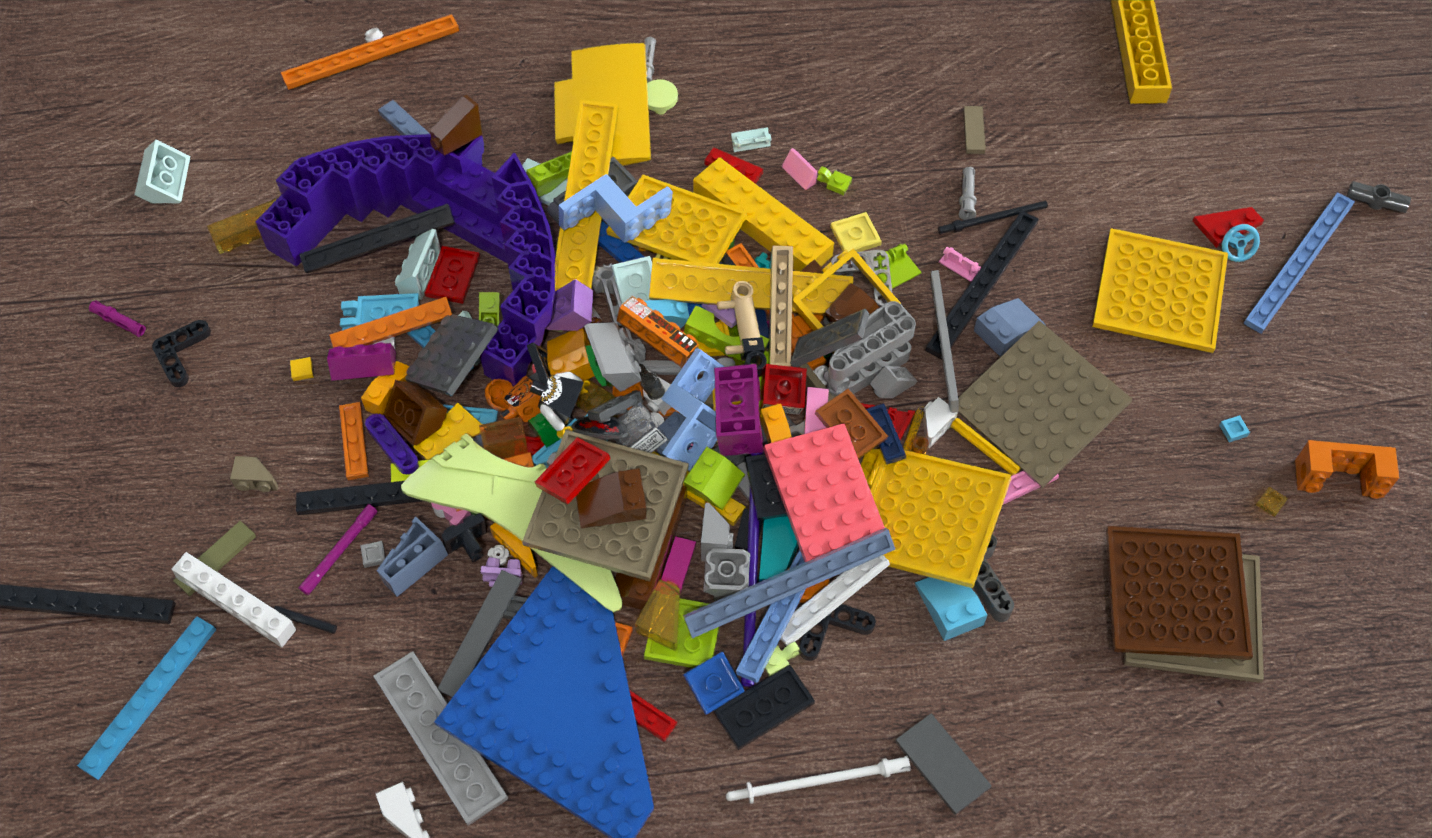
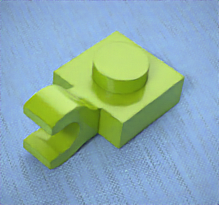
(836, 182)

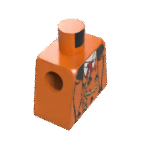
(521, 401)

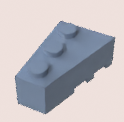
(412, 558)

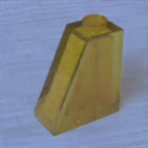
(661, 615)

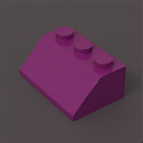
(361, 361)

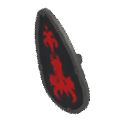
(608, 430)

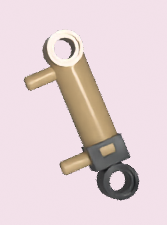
(752, 344)

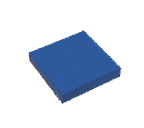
(713, 683)

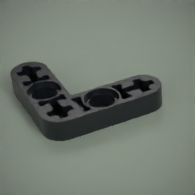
(171, 350)
(824, 623)

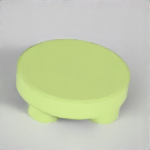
(661, 96)

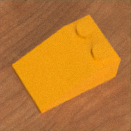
(569, 354)

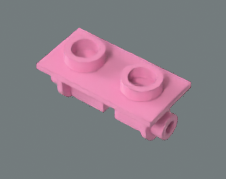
(959, 264)

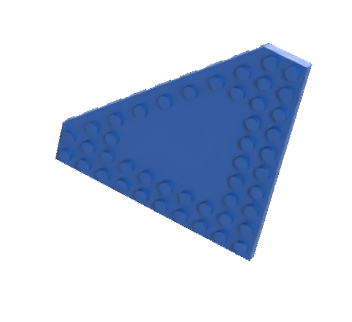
(559, 709)

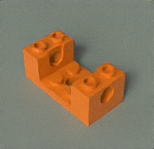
(1320, 459)

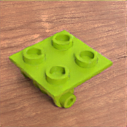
(900, 266)

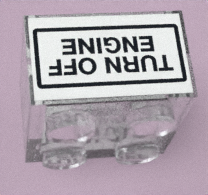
(642, 429)

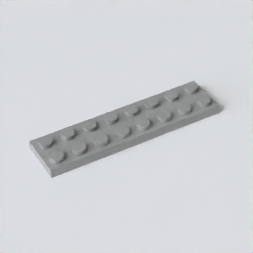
(454, 763)

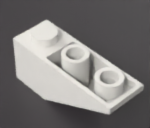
(399, 811)

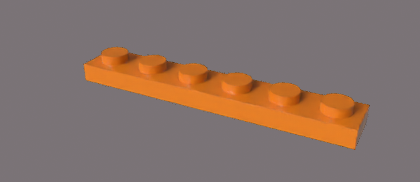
(393, 324)

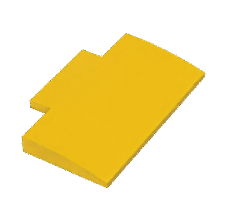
(609, 76)

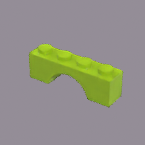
(703, 328)

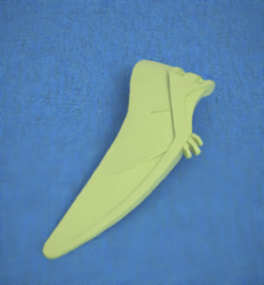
(506, 495)

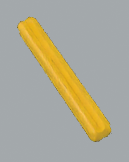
(985, 446)

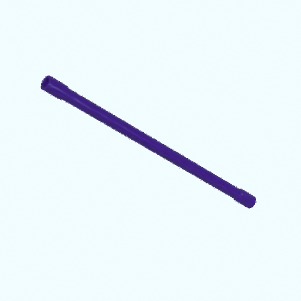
(753, 543)

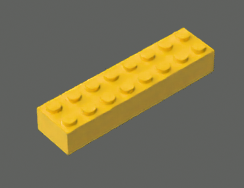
(1142, 51)
(767, 218)

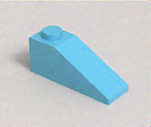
(671, 310)

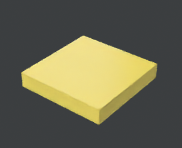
(856, 233)

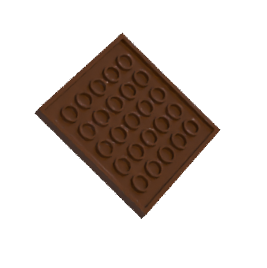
(1178, 593)

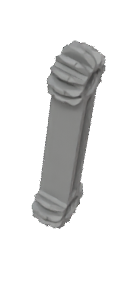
(604, 282)

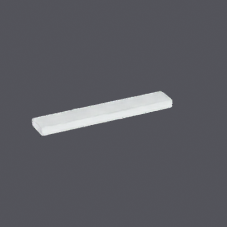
(831, 597)

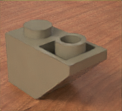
(251, 474)

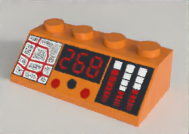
(657, 331)

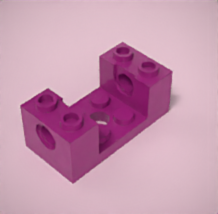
(738, 425)

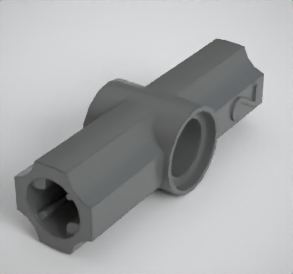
(1379, 196)

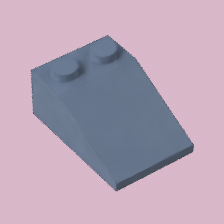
(1005, 325)

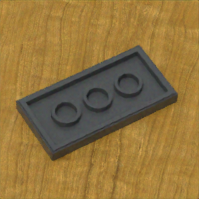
(830, 338)
(943, 764)

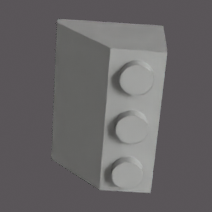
(614, 354)

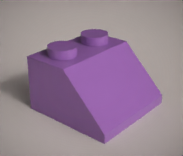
(571, 307)

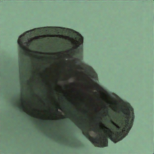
(651, 384)

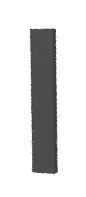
(480, 632)

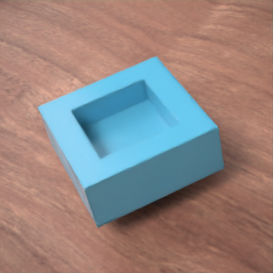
(1234, 428)

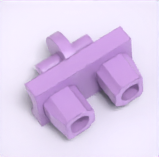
(492, 570)

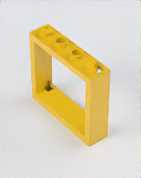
(815, 281)

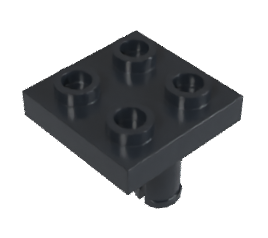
(466, 536)

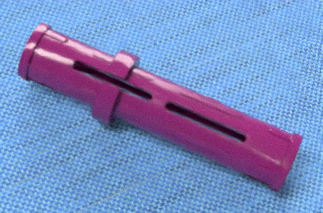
(110, 314)

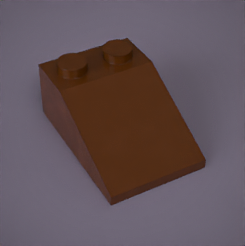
(612, 499)

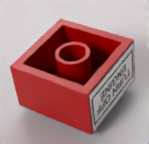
(783, 386)

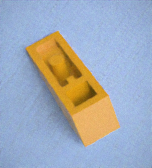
(379, 390)
(774, 423)
(515, 548)

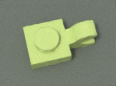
(780, 658)

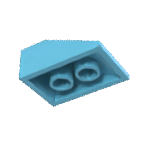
(951, 606)

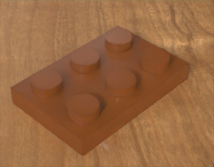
(861, 426)

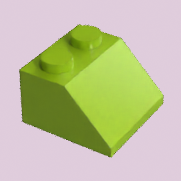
(713, 478)

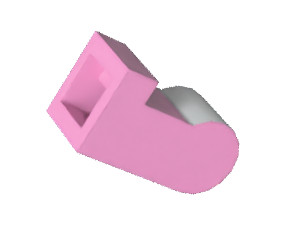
(455, 518)

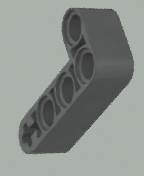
(990, 580)

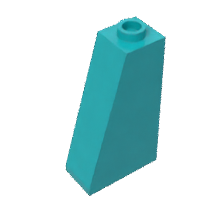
(777, 547)

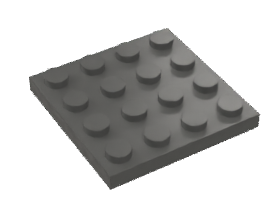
(450, 353)

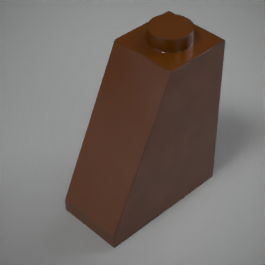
(457, 126)

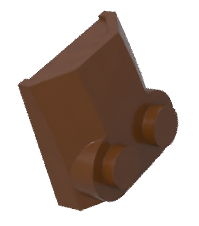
(849, 302)

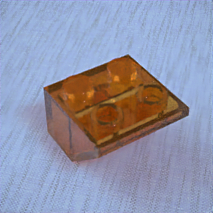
(504, 438)

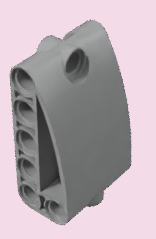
(880, 341)

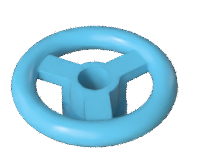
(1232, 238)

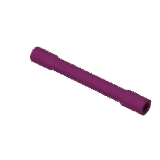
(315, 577)

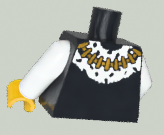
(559, 398)

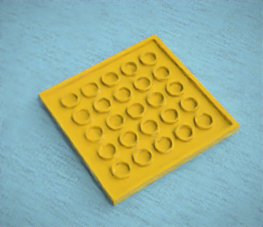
(1161, 290)
(939, 515)

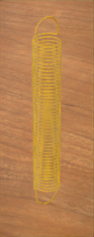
(913, 431)

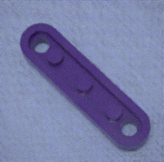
(392, 444)

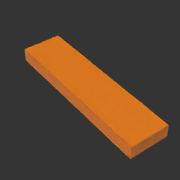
(353, 441)

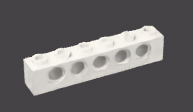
(234, 599)

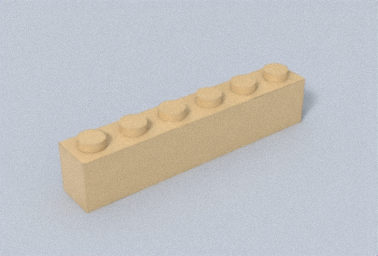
(780, 305)

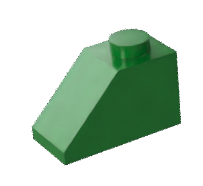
(543, 430)

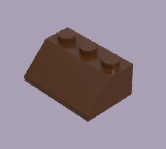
(414, 412)

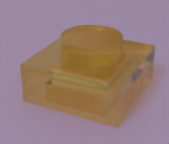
(1271, 501)

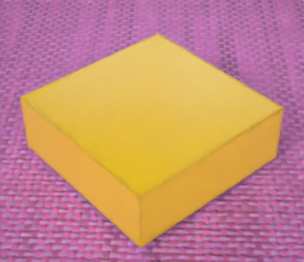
(301, 369)

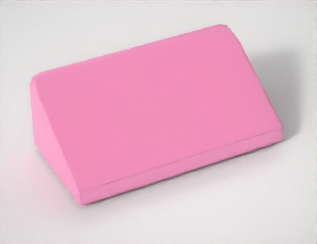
(800, 169)

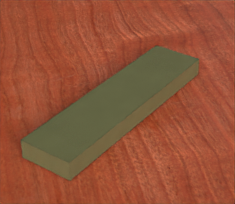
(223, 551)

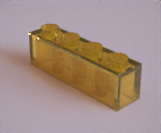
(237, 229)

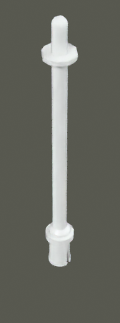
(884, 768)

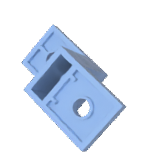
(615, 208)
(688, 397)

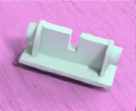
(751, 139)

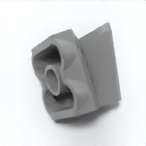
(726, 572)

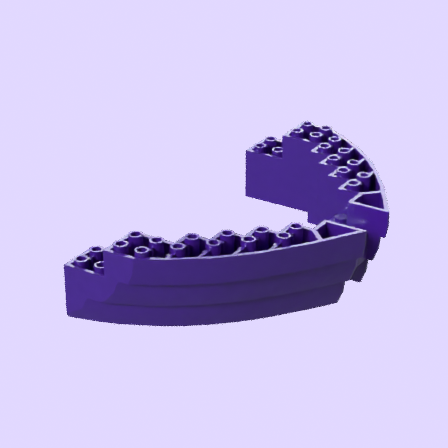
(489, 211)

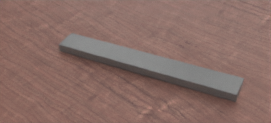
(944, 342)

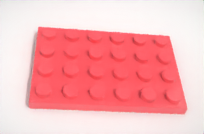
(823, 490)

